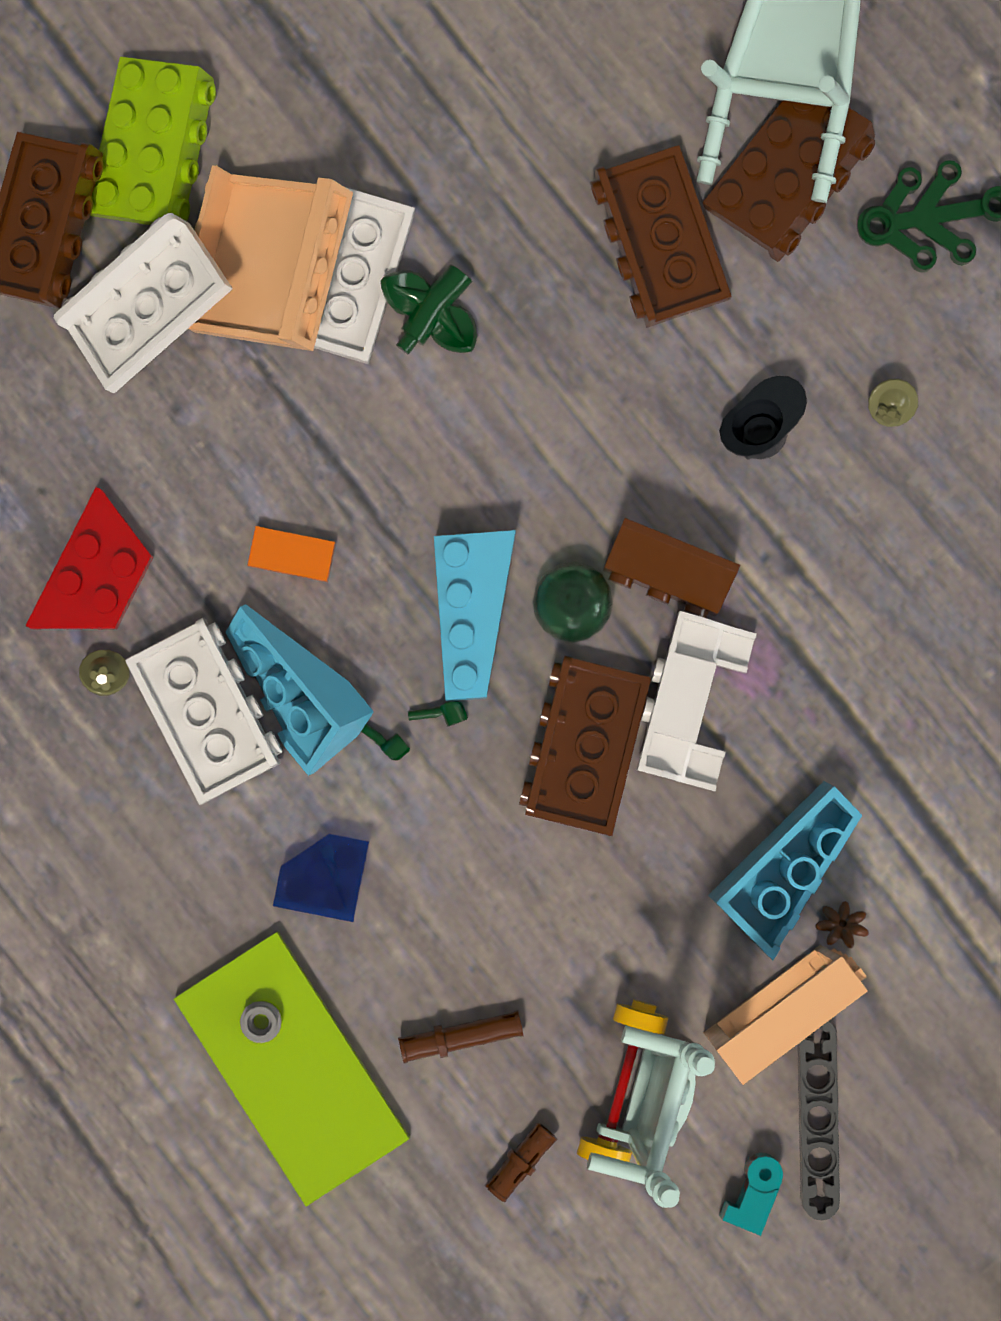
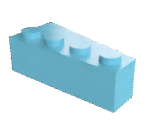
(471, 595)
(787, 868)

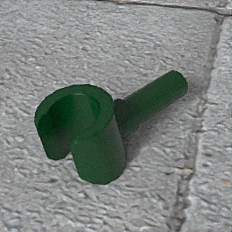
(452, 712)
(394, 747)

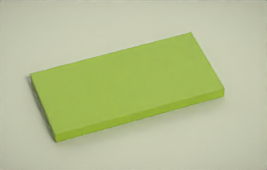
(303, 1085)

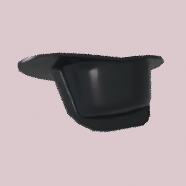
(764, 418)

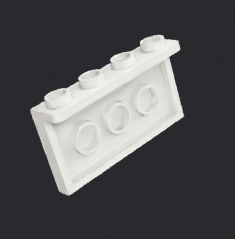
(367, 252)
(143, 300)
(204, 710)

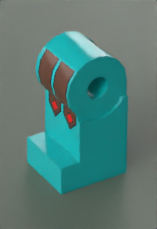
(757, 1194)

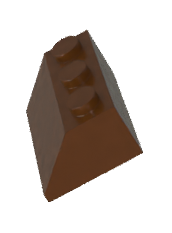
(670, 569)

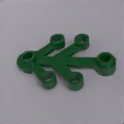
(926, 218)

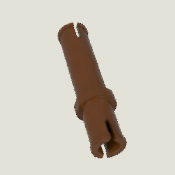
(460, 1036)

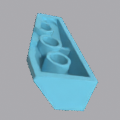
(310, 699)

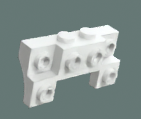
(681, 699)

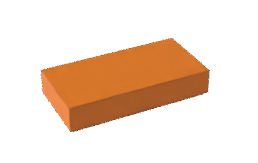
(291, 554)

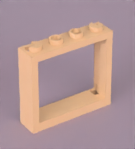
(786, 1011)

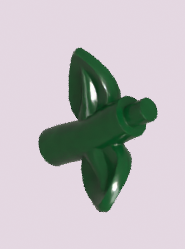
(431, 309)

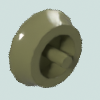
(893, 402)
(104, 672)

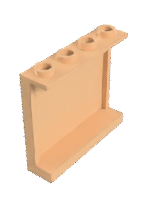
(276, 252)

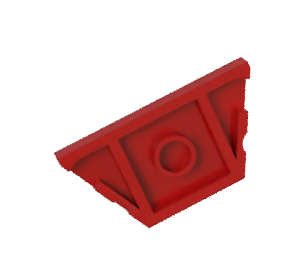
(94, 573)

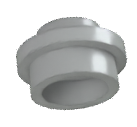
(251, 1031)

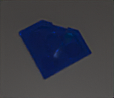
(324, 878)

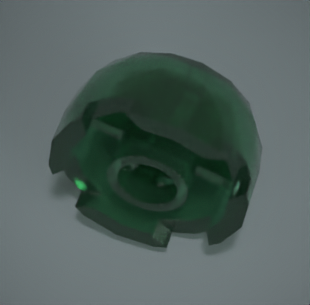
(564, 618)

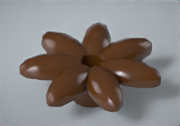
(842, 924)

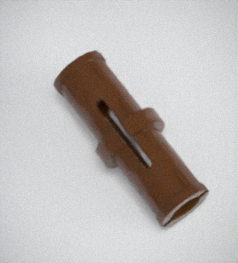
(521, 1162)

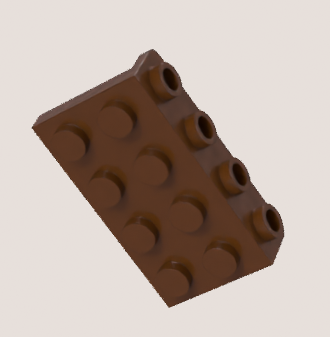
(772, 182)
(43, 216)
(660, 236)
(585, 745)

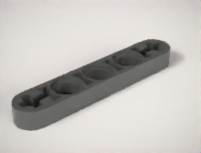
(825, 1137)

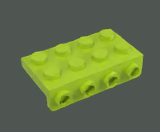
(152, 140)

